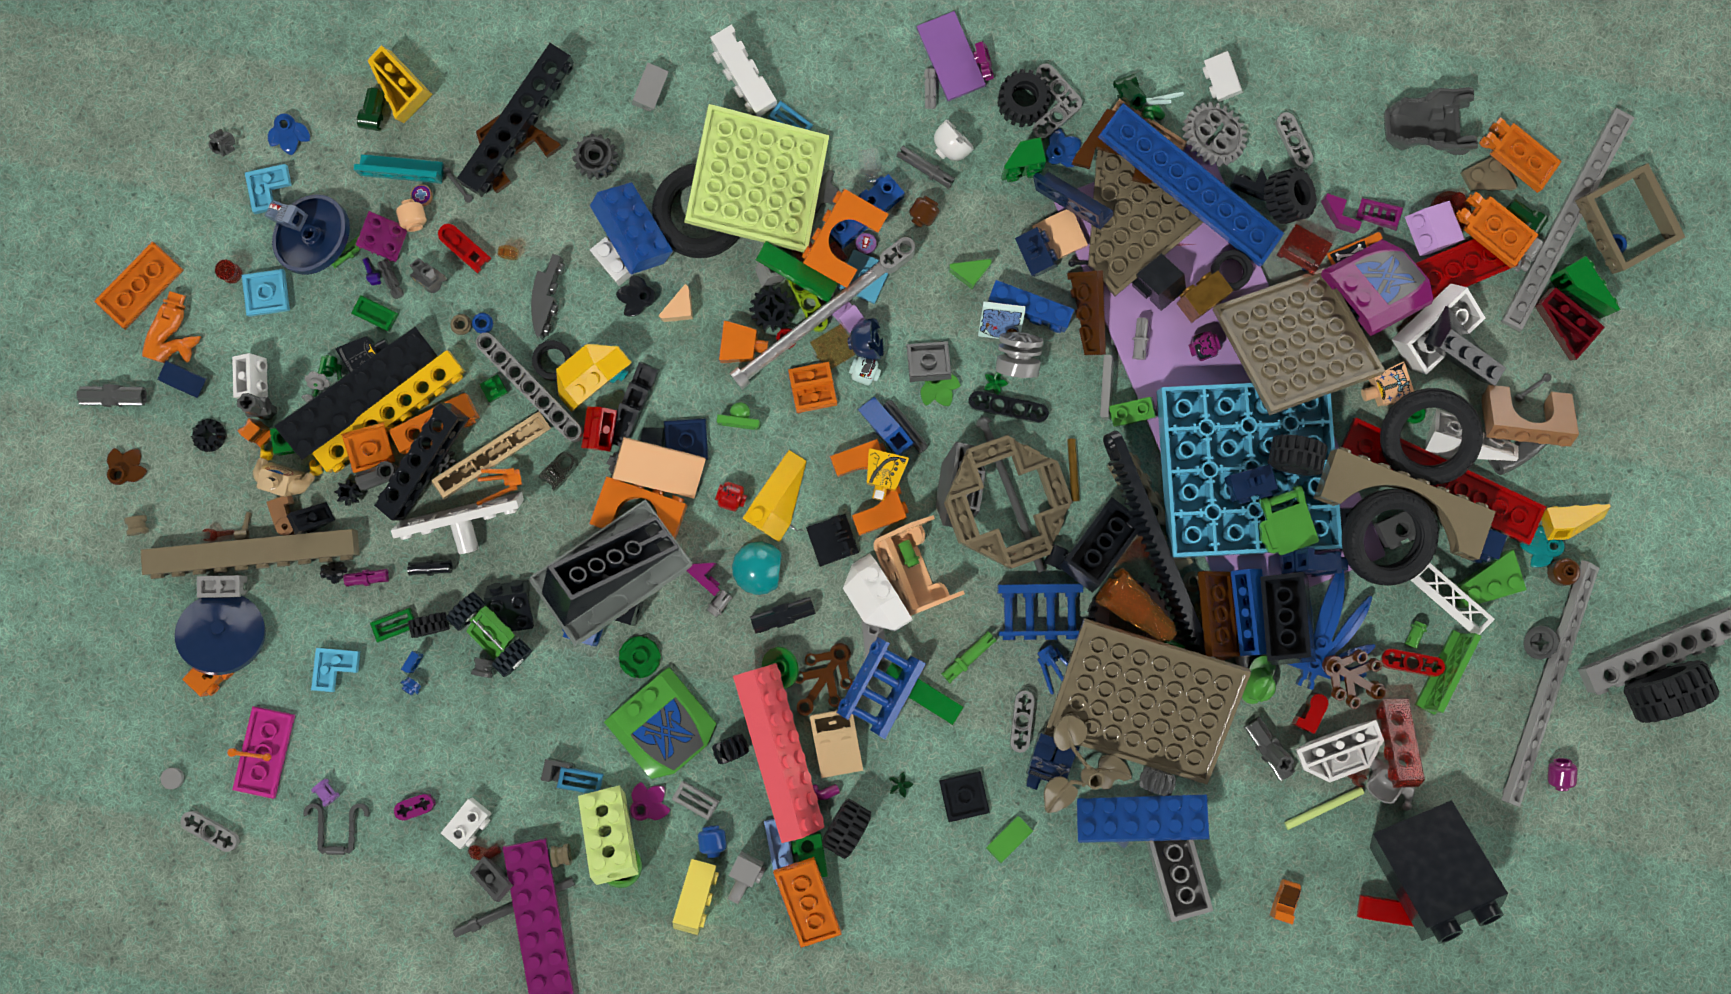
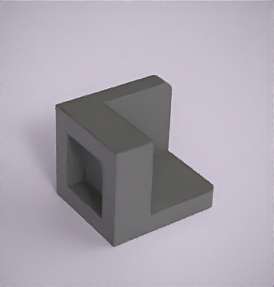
(552, 770)

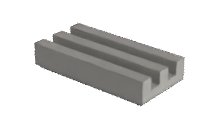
(711, 808)

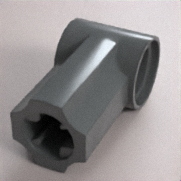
(374, 476)

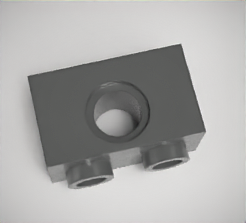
(1387, 530)

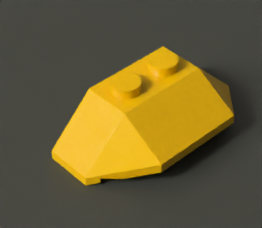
(588, 372)

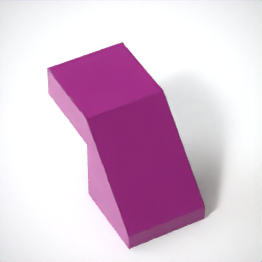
(1334, 208)

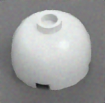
(951, 142)

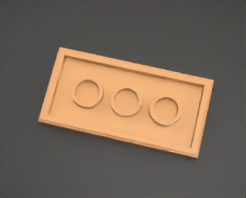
(658, 467)

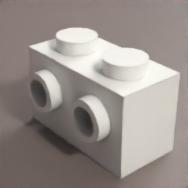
(1222, 76)
(611, 261)
(249, 375)
(466, 823)

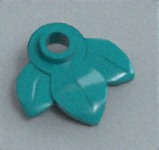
(1541, 550)

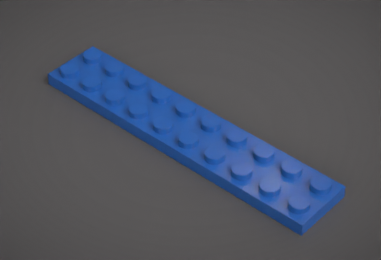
(1191, 185)

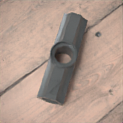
(111, 395)
(256, 406)

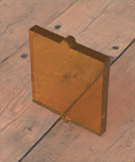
(833, 347)

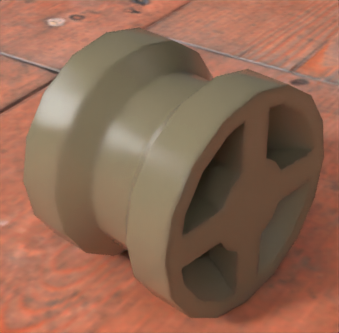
(136, 525)
(561, 855)

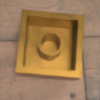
(1201, 298)

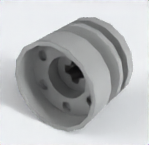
(1019, 359)

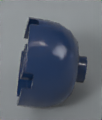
(864, 337)

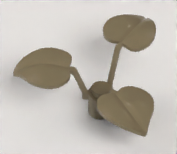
(1060, 792)

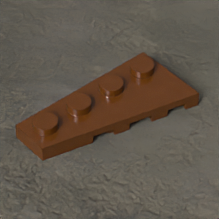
(1089, 299)

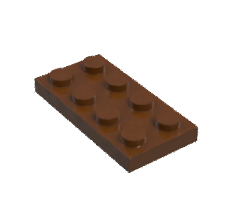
(1218, 614)

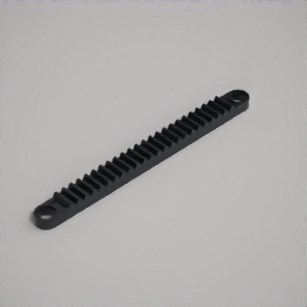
(1155, 542)

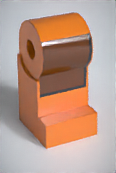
(255, 432)
(1286, 901)

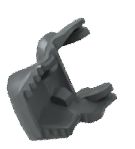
(1430, 121)

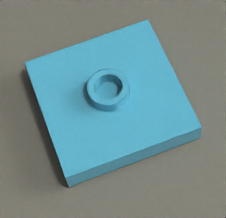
(863, 263)
(265, 292)

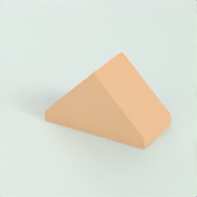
(679, 307)

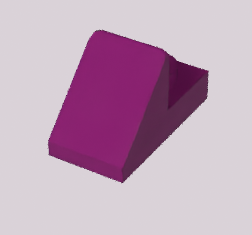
(700, 571)

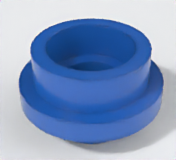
(476, 323)
(410, 686)

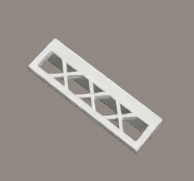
(1450, 607)

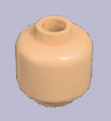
(411, 215)

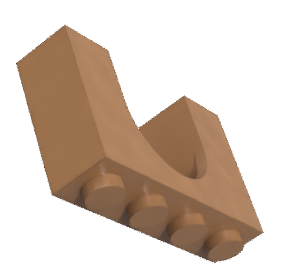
(1504, 423)

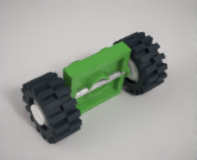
(489, 633)

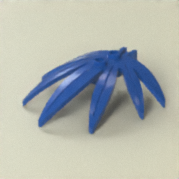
(1325, 628)

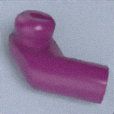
(827, 792)

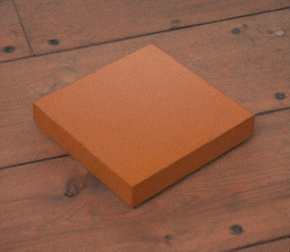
(368, 447)

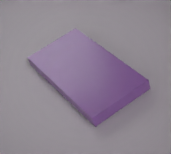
(951, 56)

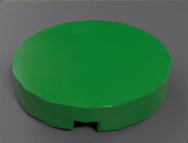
(644, 652)

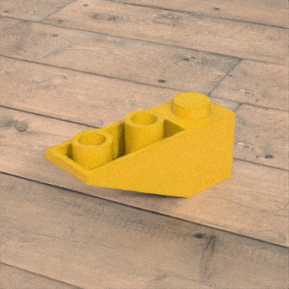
(1566, 522)

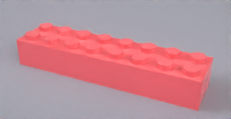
(779, 753)

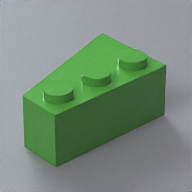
(1493, 580)

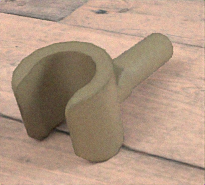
(244, 532)

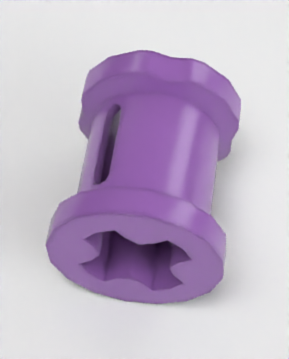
(325, 792)

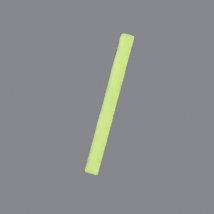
(1324, 808)

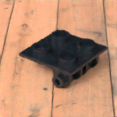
(832, 540)

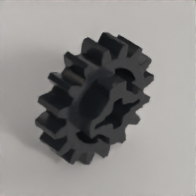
(763, 309)

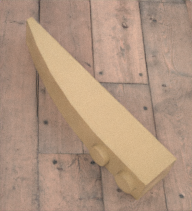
(490, 455)

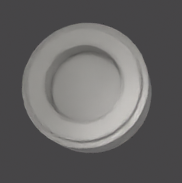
(172, 778)

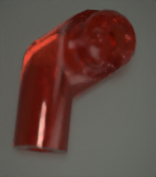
(477, 852)

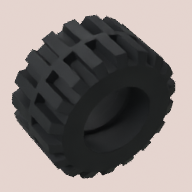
(1028, 82)
(1290, 195)
(1297, 455)
(846, 828)

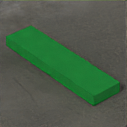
(796, 271)
(930, 697)

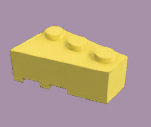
(695, 897)

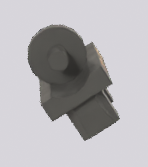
(427, 276)

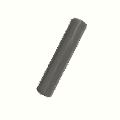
(895, 412)

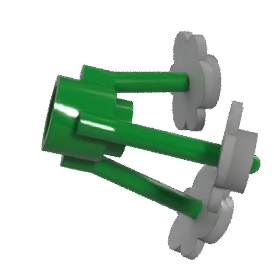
(318, 380)

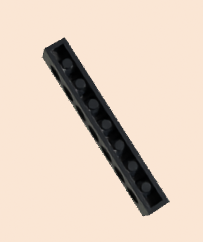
(550, 58)

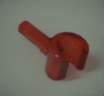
(214, 534)
(1355, 777)

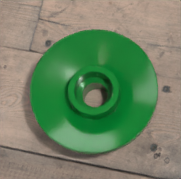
(783, 657)

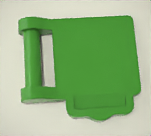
(1289, 527)

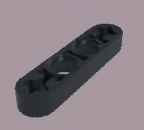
(1007, 411)

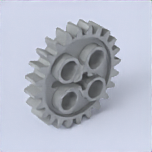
(1227, 143)

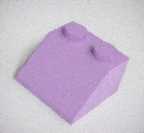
(1434, 228)

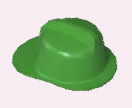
(1261, 682)

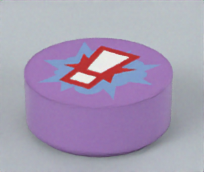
(866, 243)

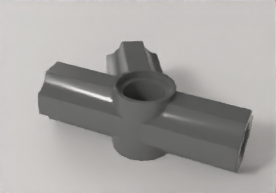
(1270, 748)

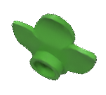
(939, 391)

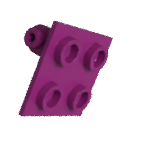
(381, 236)

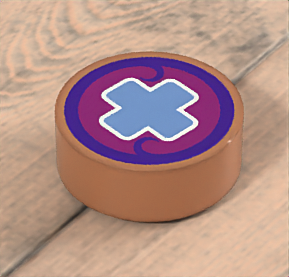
(422, 194)

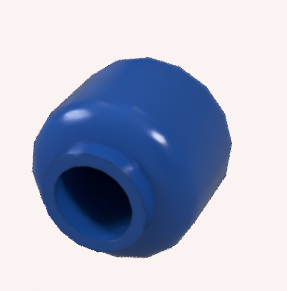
(712, 841)

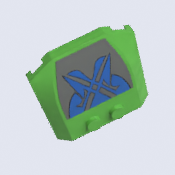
(662, 725)

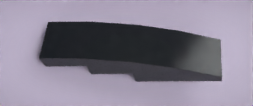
(634, 401)

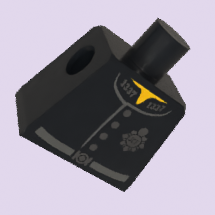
(359, 351)

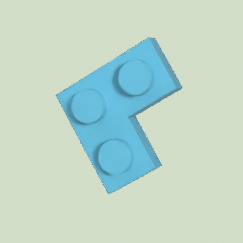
(262, 182)
(327, 664)

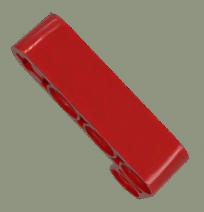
(1382, 910)

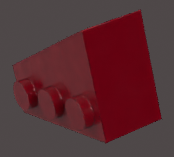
(1568, 322)

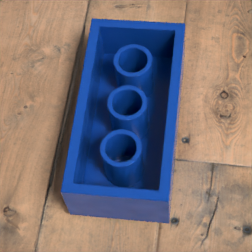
(631, 228)

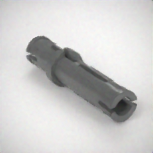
(933, 171)

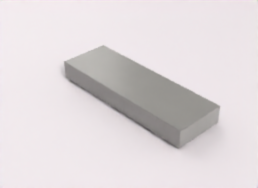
(1107, 387)

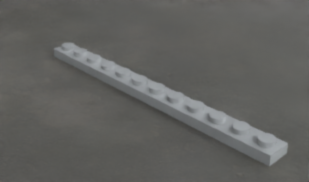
(1566, 220)
(1550, 684)

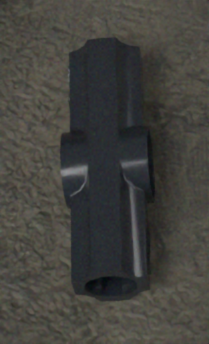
(782, 615)

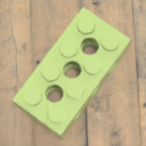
(620, 841)

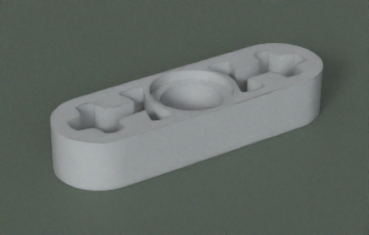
(1282, 129)
(1017, 704)
(220, 843)

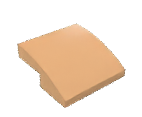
(1063, 233)

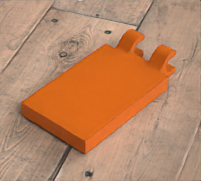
(1520, 154)
(1496, 229)

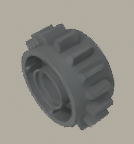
(589, 147)

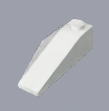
(1446, 436)

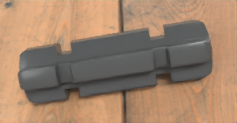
(390, 279)

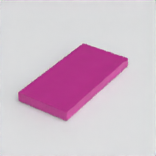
(266, 733)

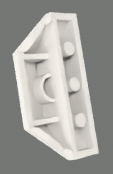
(874, 595)
(1341, 751)

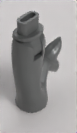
(1526, 451)

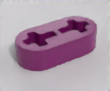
(416, 811)

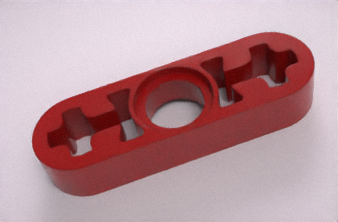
(1427, 670)

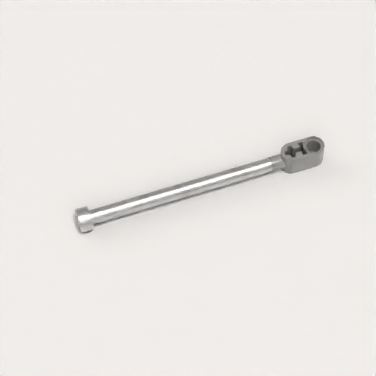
(742, 376)

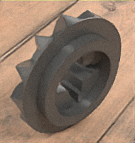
(1535, 636)

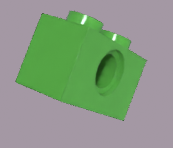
(1133, 411)

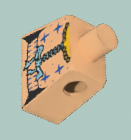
(1389, 387)

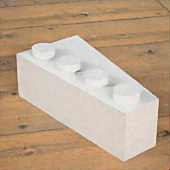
(742, 72)

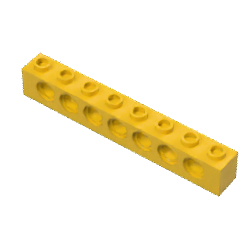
(446, 361)

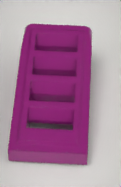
(1376, 220)

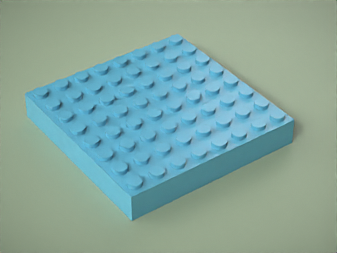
(1224, 432)

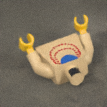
(282, 479)

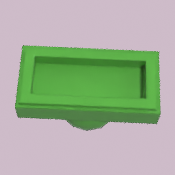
(739, 418)

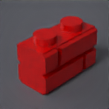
(599, 429)

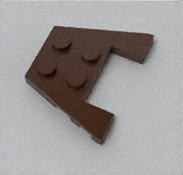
(544, 142)
(1086, 152)

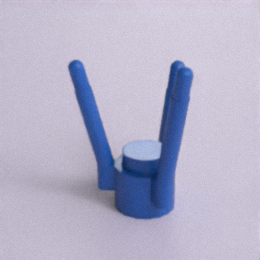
(1049, 656)

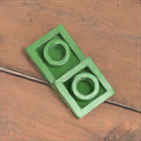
(1009, 839)

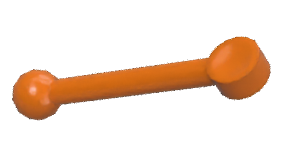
(233, 752)

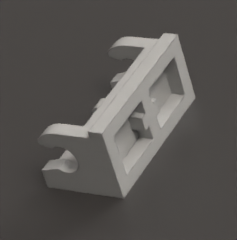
(650, 87)
(221, 586)

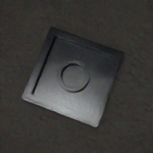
(964, 796)

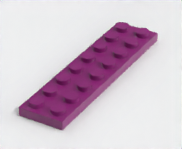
(538, 918)

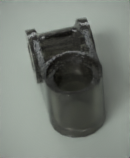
(558, 471)

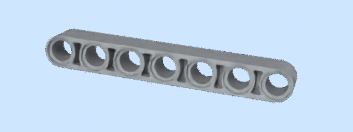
(521, 383)

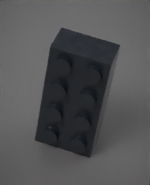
(1101, 545)
(1288, 618)

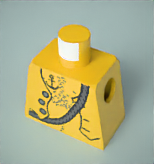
(884, 472)

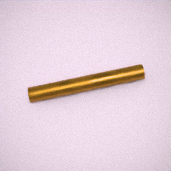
(1073, 470)

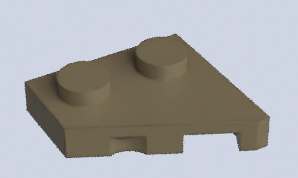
(1488, 176)

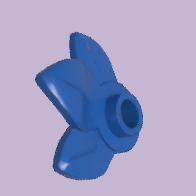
(288, 136)
(1065, 146)

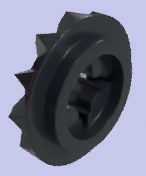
(214, 441)

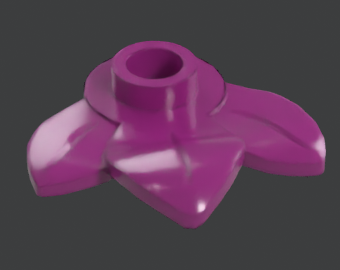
(650, 800)

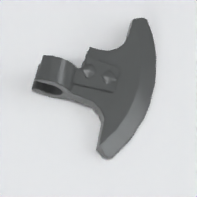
(826, 191)

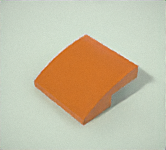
(812, 387)

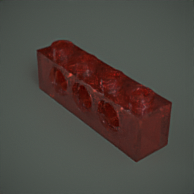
(1400, 711)

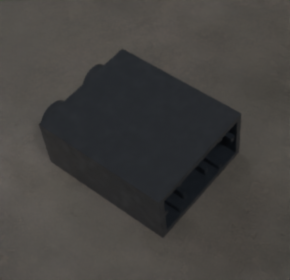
(1439, 873)

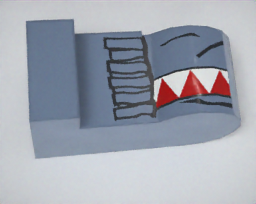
(285, 214)

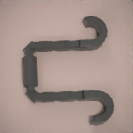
(336, 850)

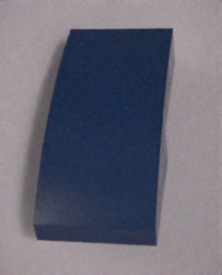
(181, 379)

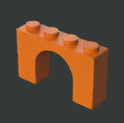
(846, 207)
(617, 493)
(887, 511)

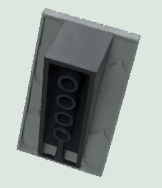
(610, 572)

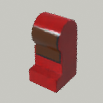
(1315, 709)

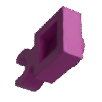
(983, 58)

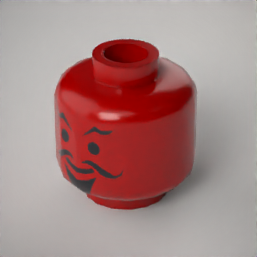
(730, 496)

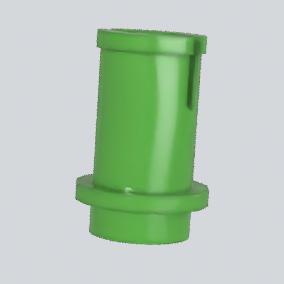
(908, 554)
(1415, 634)

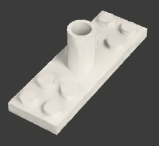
(459, 520)

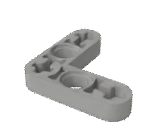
(1061, 107)

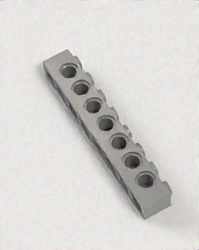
(1593, 673)

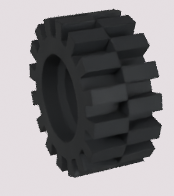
(428, 625)

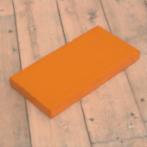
(138, 285)
(807, 902)

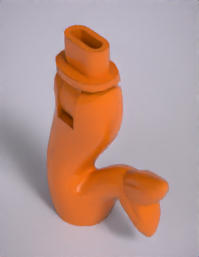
(164, 325)

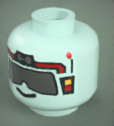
(864, 370)

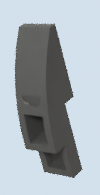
(542, 304)

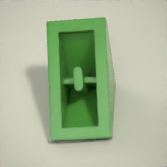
(970, 272)

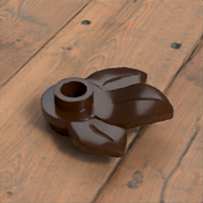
(126, 463)

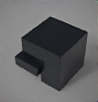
(1160, 282)

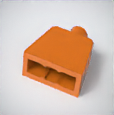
(740, 343)

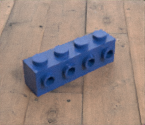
(882, 195)
(1037, 309)
(1249, 611)

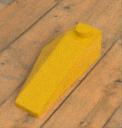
(776, 501)

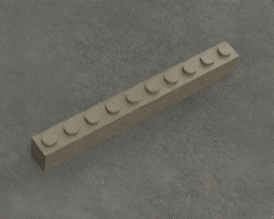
(250, 552)

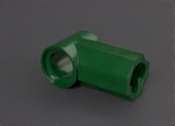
(1130, 91)
(371, 114)
(1534, 219)

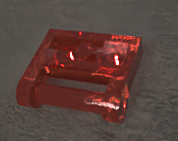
(1307, 244)

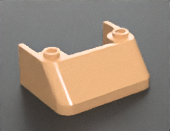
(911, 583)

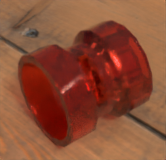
(232, 274)

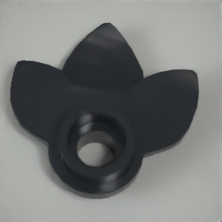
(632, 296)

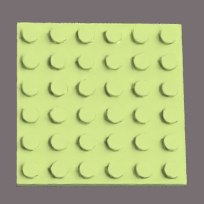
(756, 178)

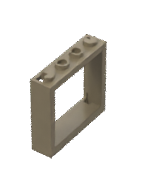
(1656, 204)

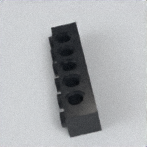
(453, 422)

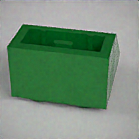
(1025, 160)

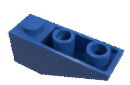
(886, 427)

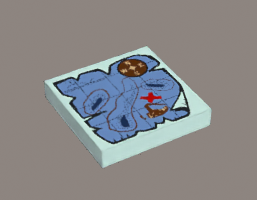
(1000, 319)

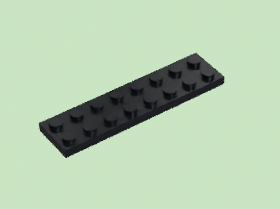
(355, 393)

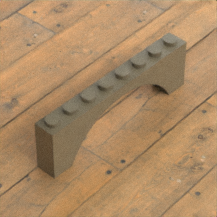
(1462, 520)

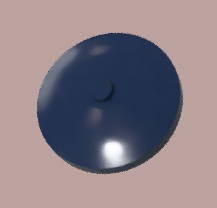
(319, 240)
(220, 634)

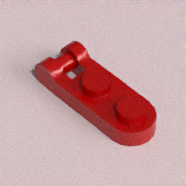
(462, 246)

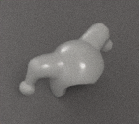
(1382, 788)

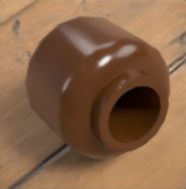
(924, 211)
(1563, 571)

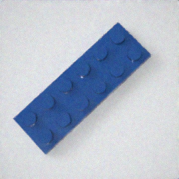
(1142, 818)

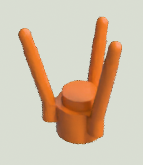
(511, 477)

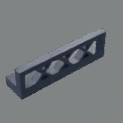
(1072, 199)

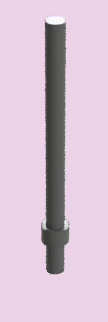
(476, 923)

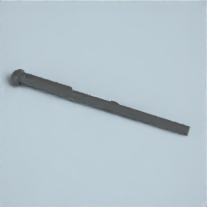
(983, 423)

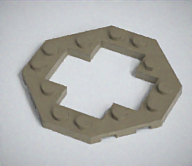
(969, 480)

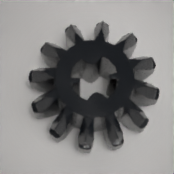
(730, 749)

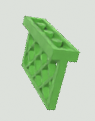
(1456, 656)

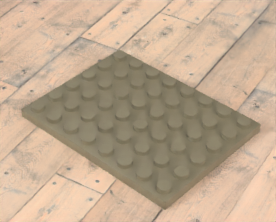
(1149, 700)

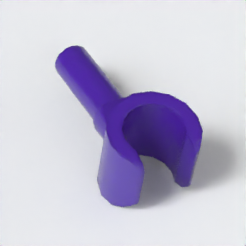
(373, 278)

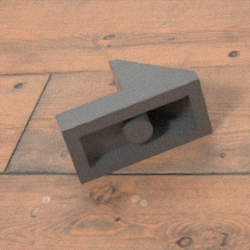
(491, 878)

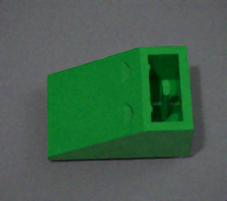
(1586, 288)

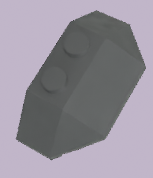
(947, 474)

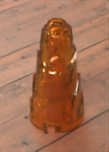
(1134, 604)

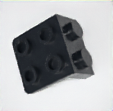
(511, 604)

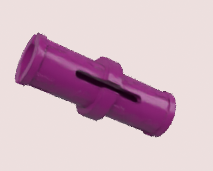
(366, 577)

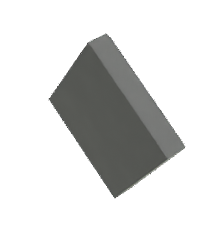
(928, 361)

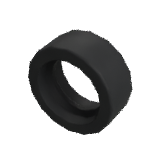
(1242, 259)
(539, 351)

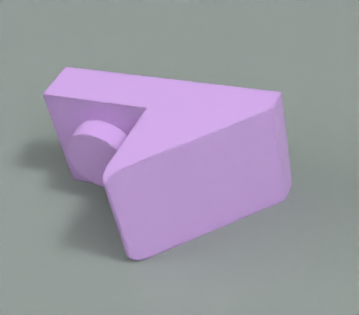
(848, 316)

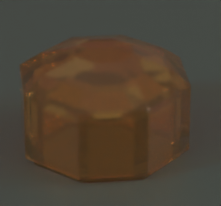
(508, 252)

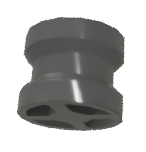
(482, 667)

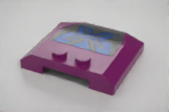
(1380, 285)

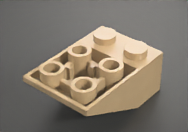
(836, 744)

